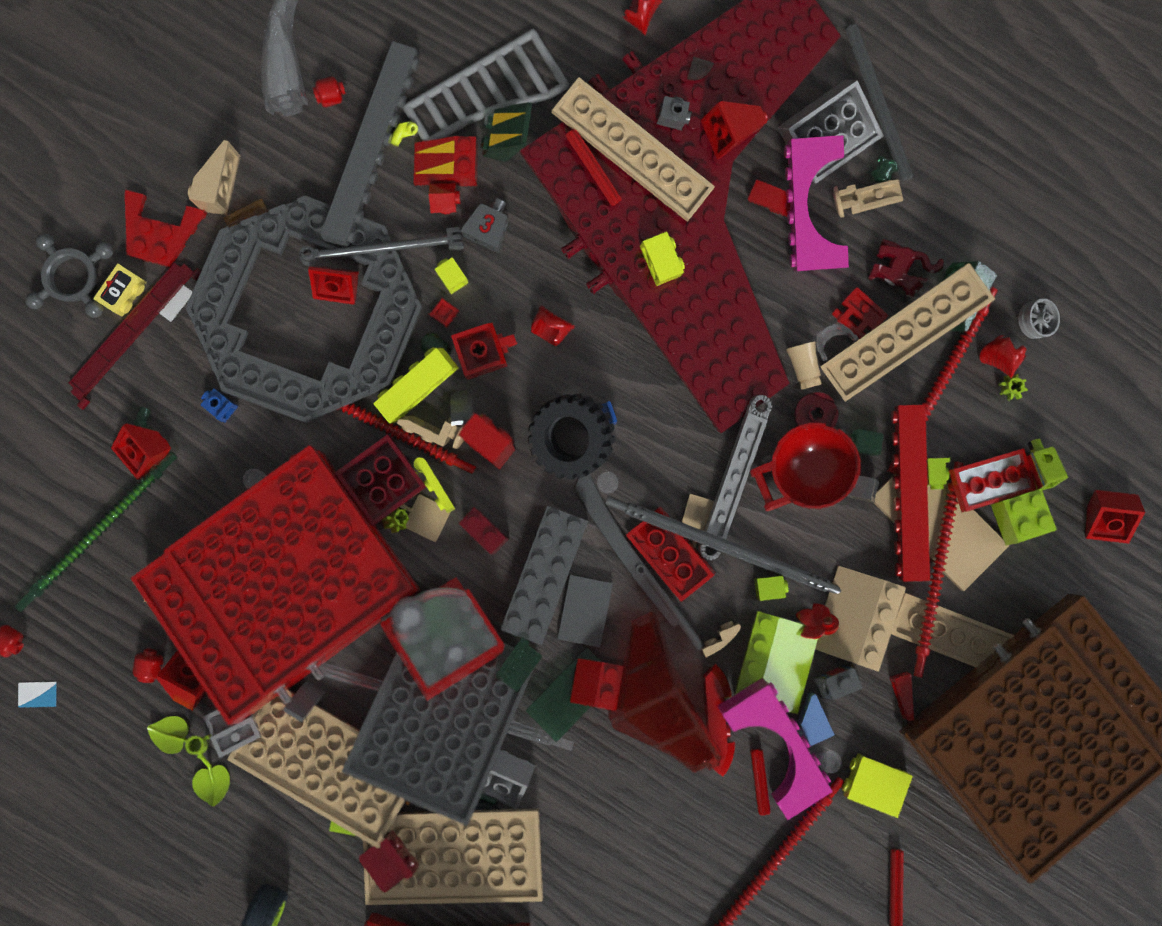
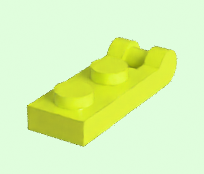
(434, 485)

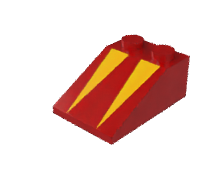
(446, 161)

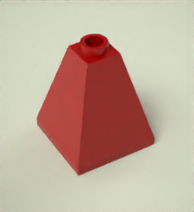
(731, 124)

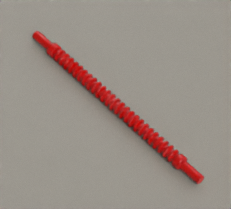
(952, 363)

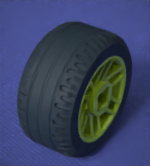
(266, 906)

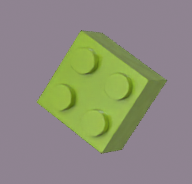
(1023, 517)

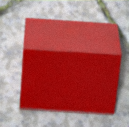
(333, 284)

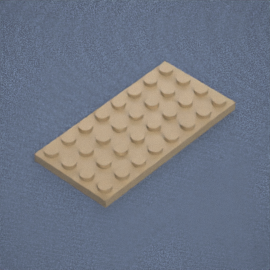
(307, 766)
(476, 863)

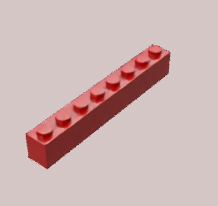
(912, 493)

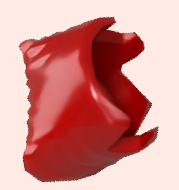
(641, 13)
(550, 326)
(1003, 355)

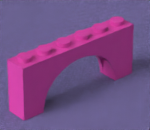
(805, 159)
(803, 781)

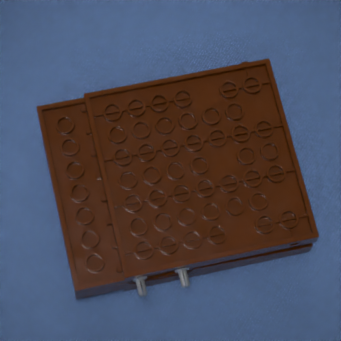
(1045, 736)

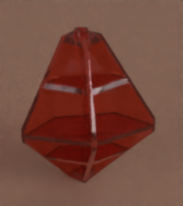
(656, 704)

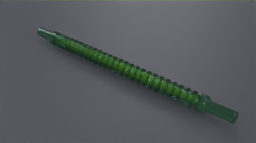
(37, 590)

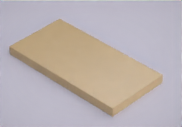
(973, 541)

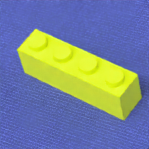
(415, 385)

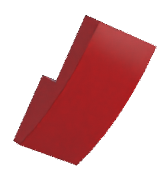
(769, 197)

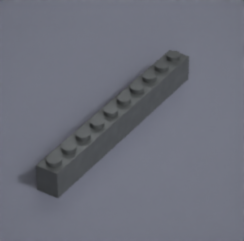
(370, 145)

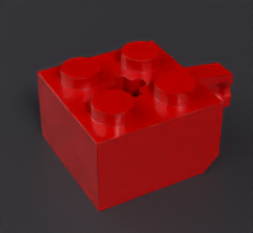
(493, 348)

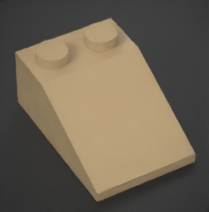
(215, 180)

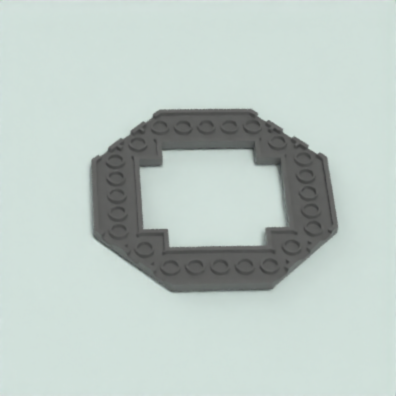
(272, 385)

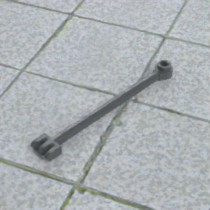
(452, 238)

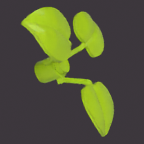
(170, 736)

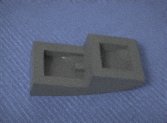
(461, 407)
(304, 701)

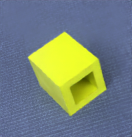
(451, 275)

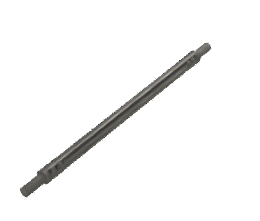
(723, 545)

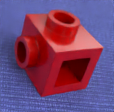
(443, 198)

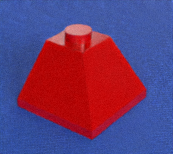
(140, 449)
(181, 682)

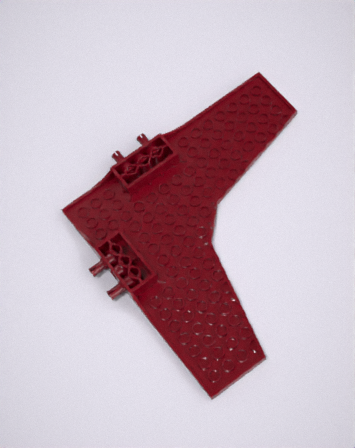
(709, 314)

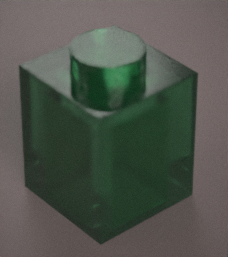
(867, 442)

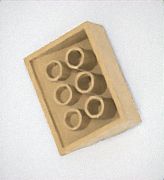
(865, 617)

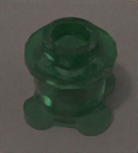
(884, 170)

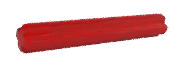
(593, 167)
(896, 887)

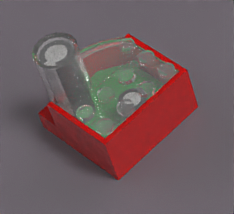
(442, 636)

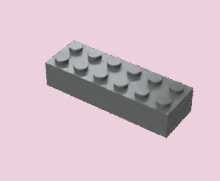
(544, 575)

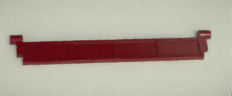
(129, 331)

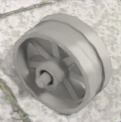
(1046, 317)

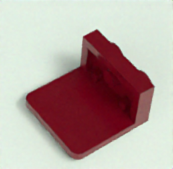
(389, 862)

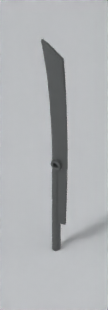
(603, 519)

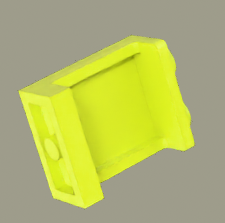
(876, 785)

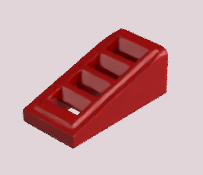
(903, 692)

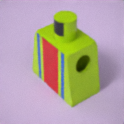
(1045, 465)

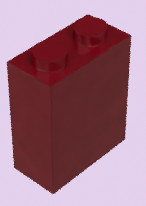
(483, 531)

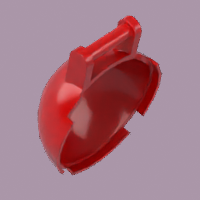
(811, 468)

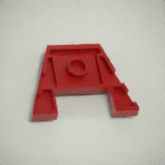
(153, 239)

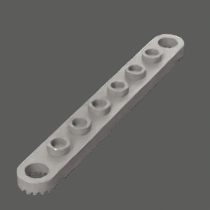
(736, 472)

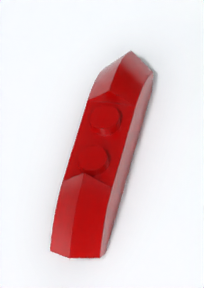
(715, 691)

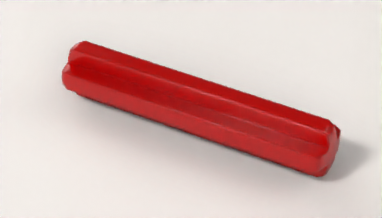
(760, 781)

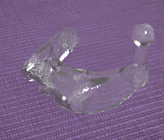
(830, 331)

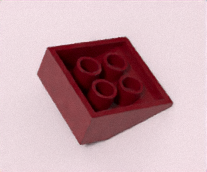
(380, 479)

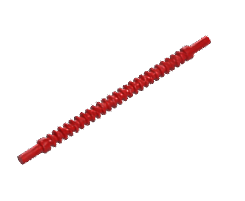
(450, 458)
(923, 650)
(780, 855)

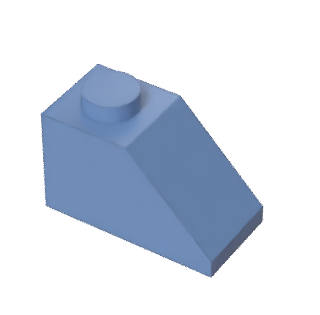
(813, 721)

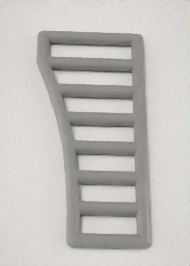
(479, 66)

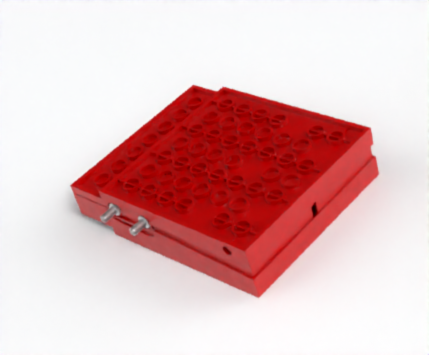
(274, 585)

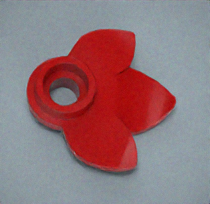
(816, 621)

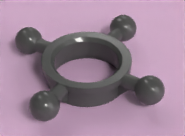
(46, 242)

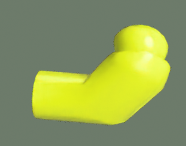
(403, 130)

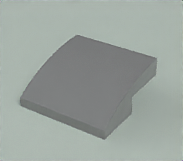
(230, 737)

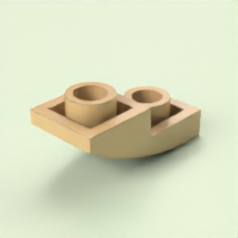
(726, 634)

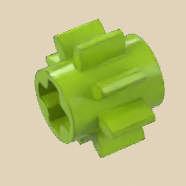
(1016, 392)
(396, 520)

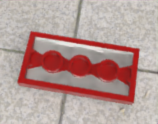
(992, 480)

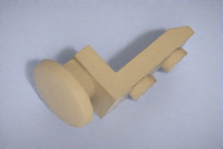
(867, 197)
(431, 433)

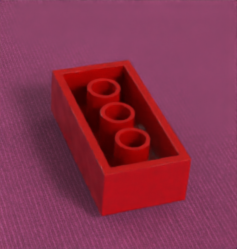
(486, 440)

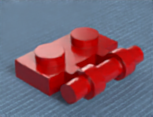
(863, 309)

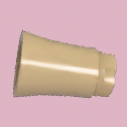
(805, 364)

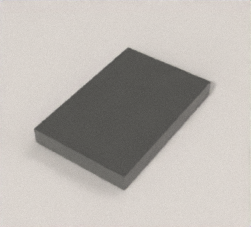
(585, 611)

